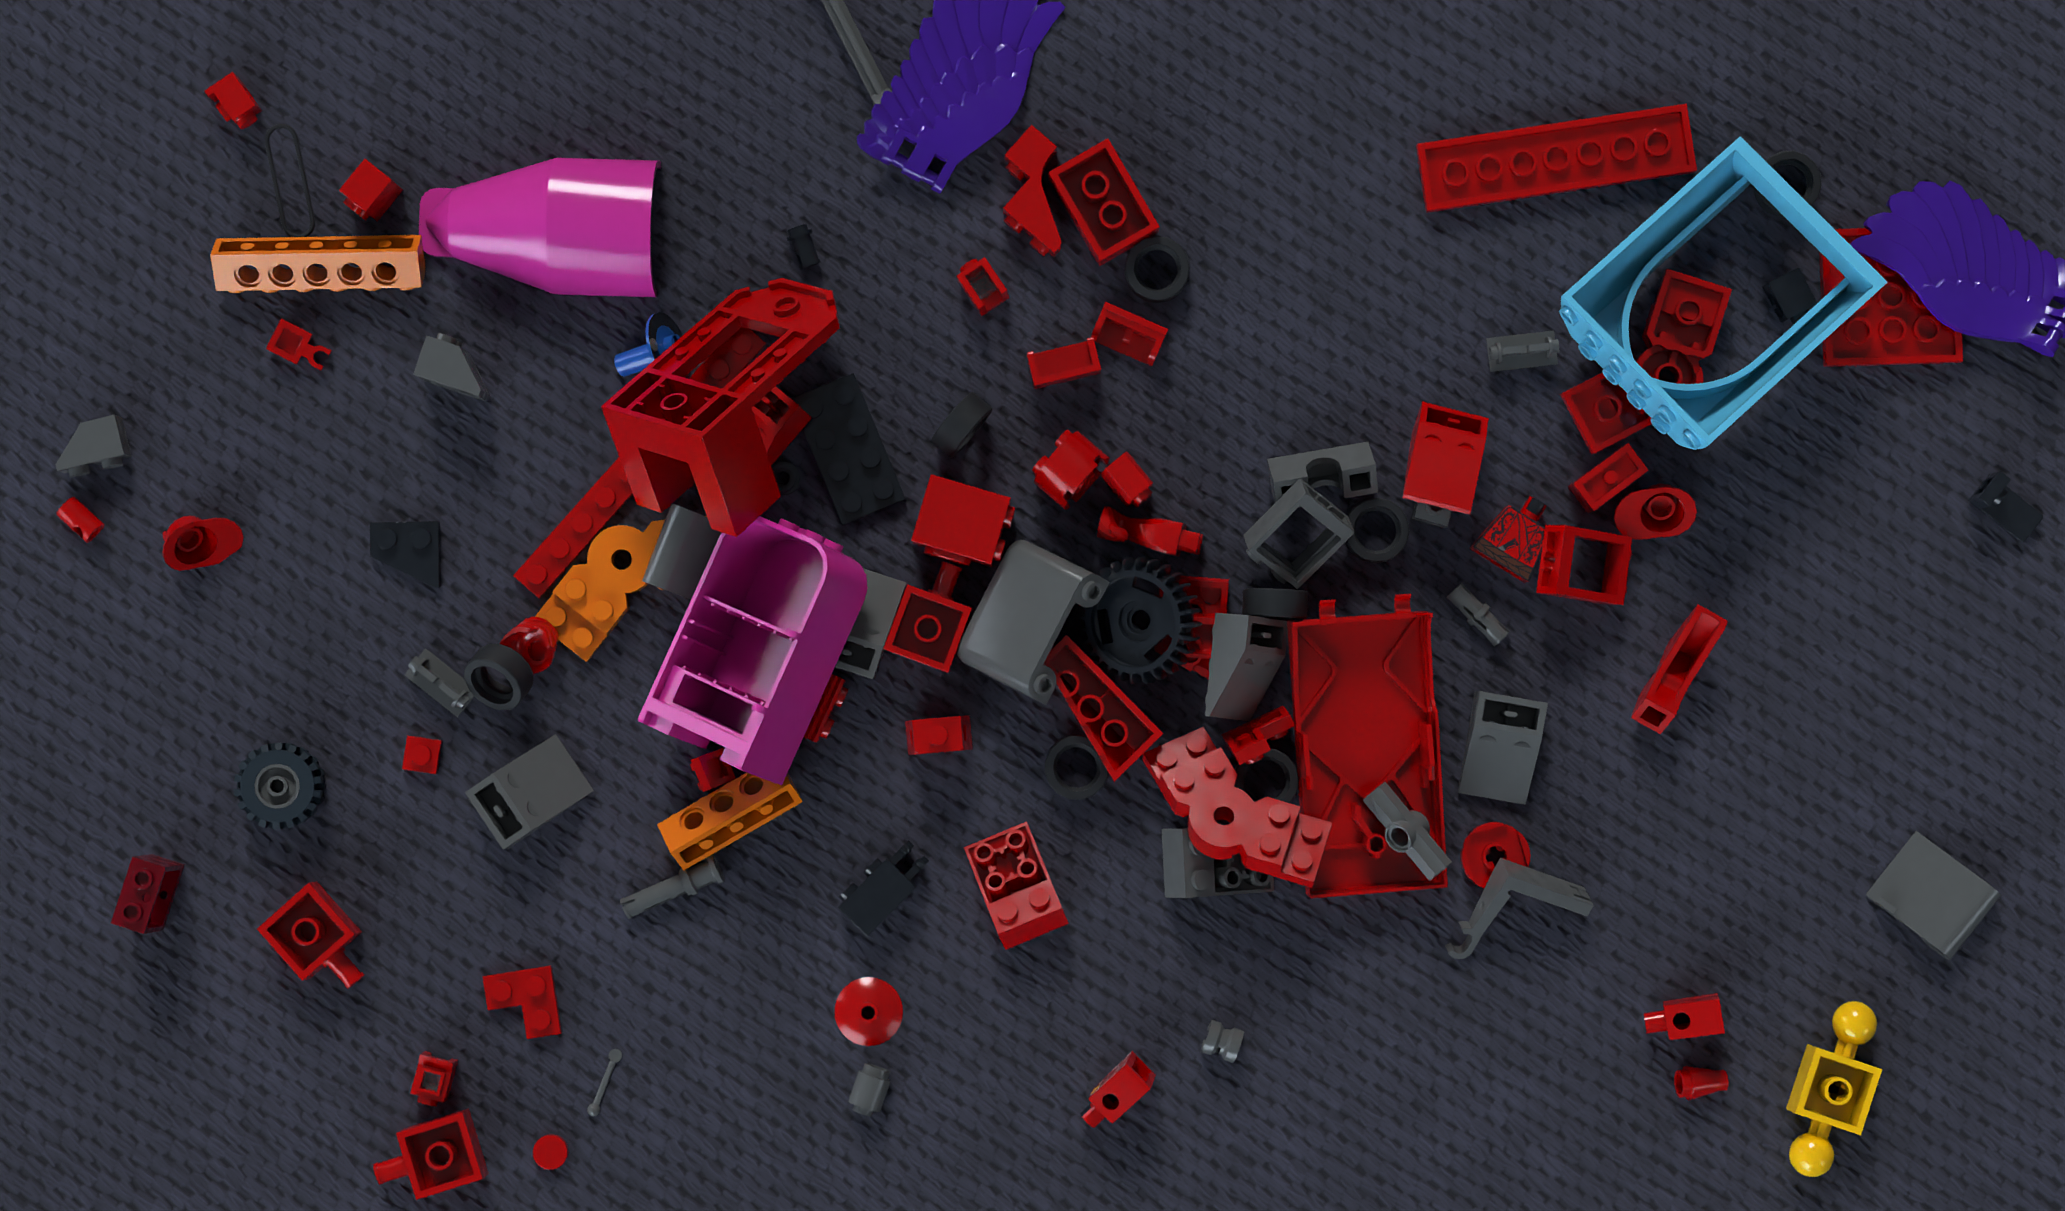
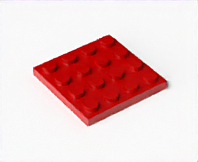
(1889, 326)

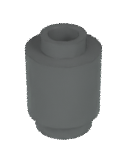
(869, 1089)

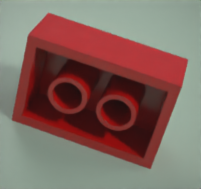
(1103, 202)

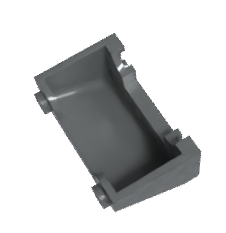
(1024, 617)

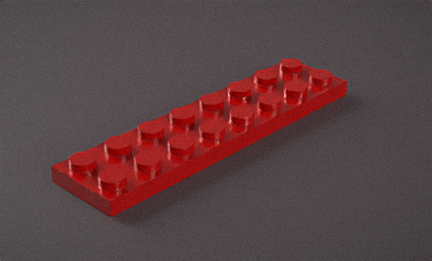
(1556, 158)

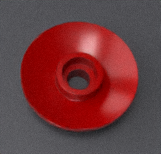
(881, 998)

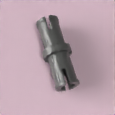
(1478, 614)

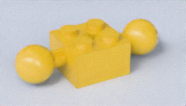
(1857, 1082)

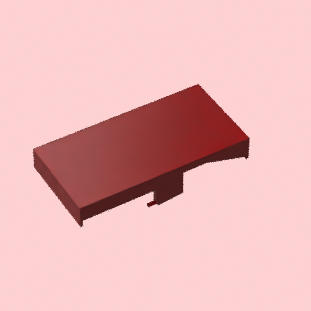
(1364, 721)

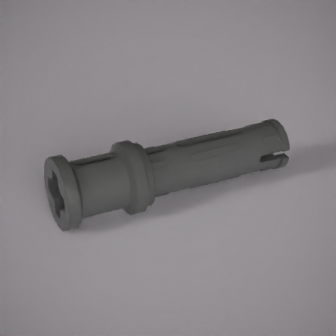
(686, 881)

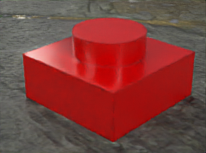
(422, 754)

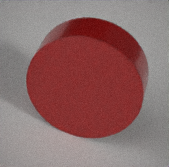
(550, 1151)

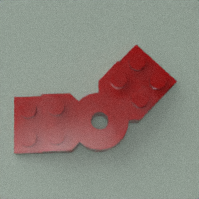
(1677, 335)
(1265, 832)

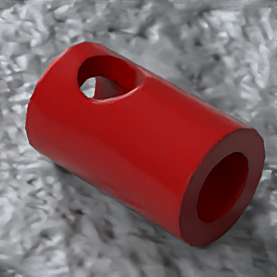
(80, 519)

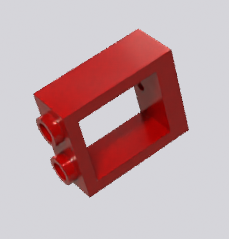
(1559, 546)

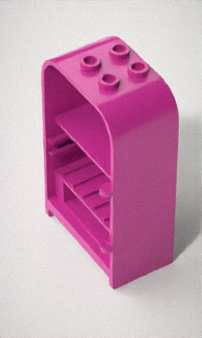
(758, 646)

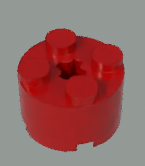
(1069, 468)

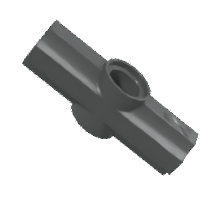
(1407, 831)

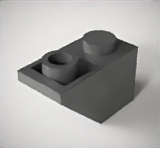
(95, 442)

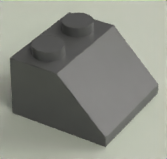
(450, 367)

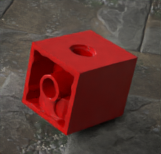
(962, 522)

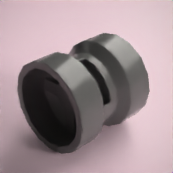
(1222, 1041)

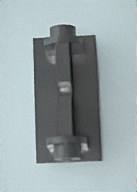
(1522, 351)
(439, 682)

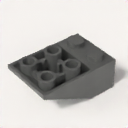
(870, 631)
(1243, 663)
(1501, 747)
(529, 792)
(1193, 874)

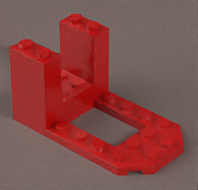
(707, 435)

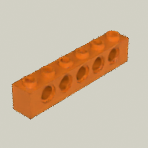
(332, 252)

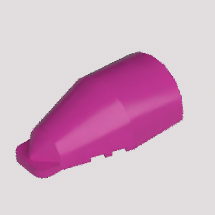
(552, 225)

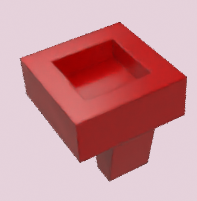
(711, 770)

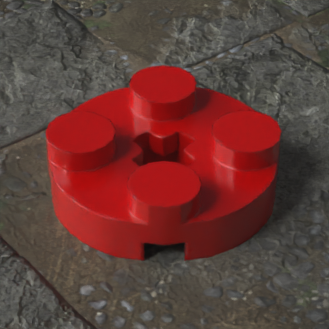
(1478, 845)

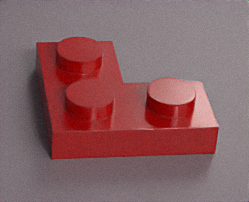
(1250, 740)
(534, 991)

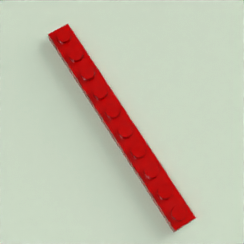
(613, 487)

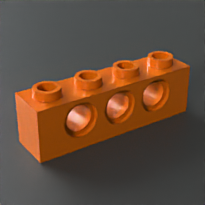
(725, 817)

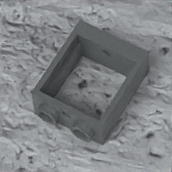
(1317, 553)

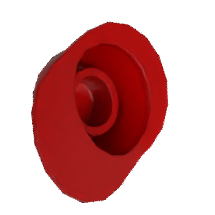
(1655, 512)
(200, 542)

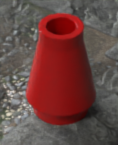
(1698, 1082)

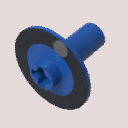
(660, 335)

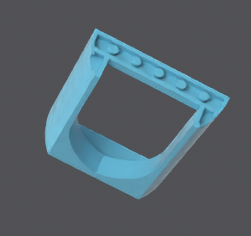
(1601, 301)

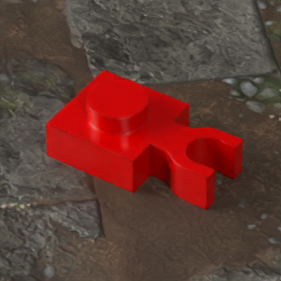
(293, 342)

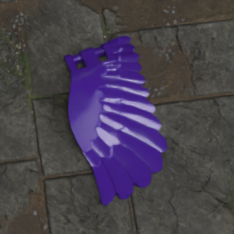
(958, 84)
(1969, 266)

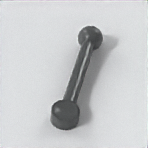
(614, 1055)

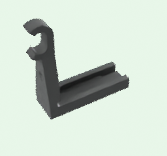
(1519, 878)

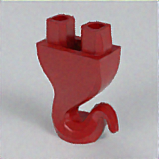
(1152, 533)

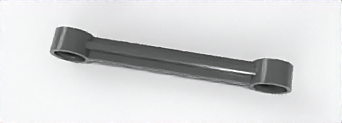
(856, 48)

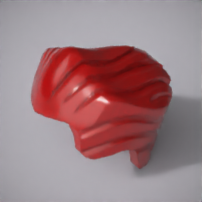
(535, 641)

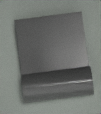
(681, 552)
(1933, 895)

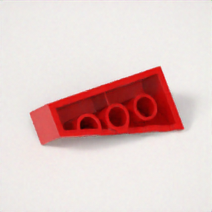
(1105, 713)

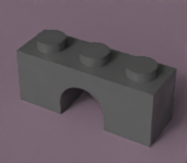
(1345, 467)

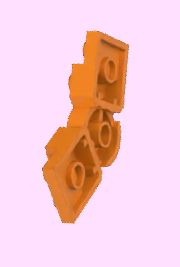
(595, 594)

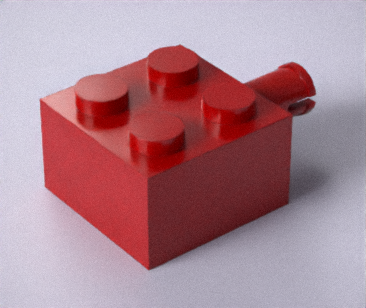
(930, 622)
(313, 934)
(436, 1155)

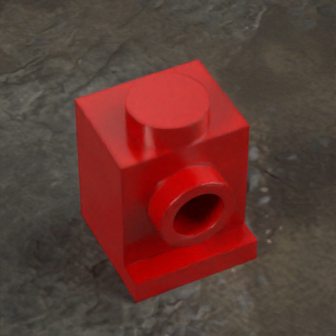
(235, 101)

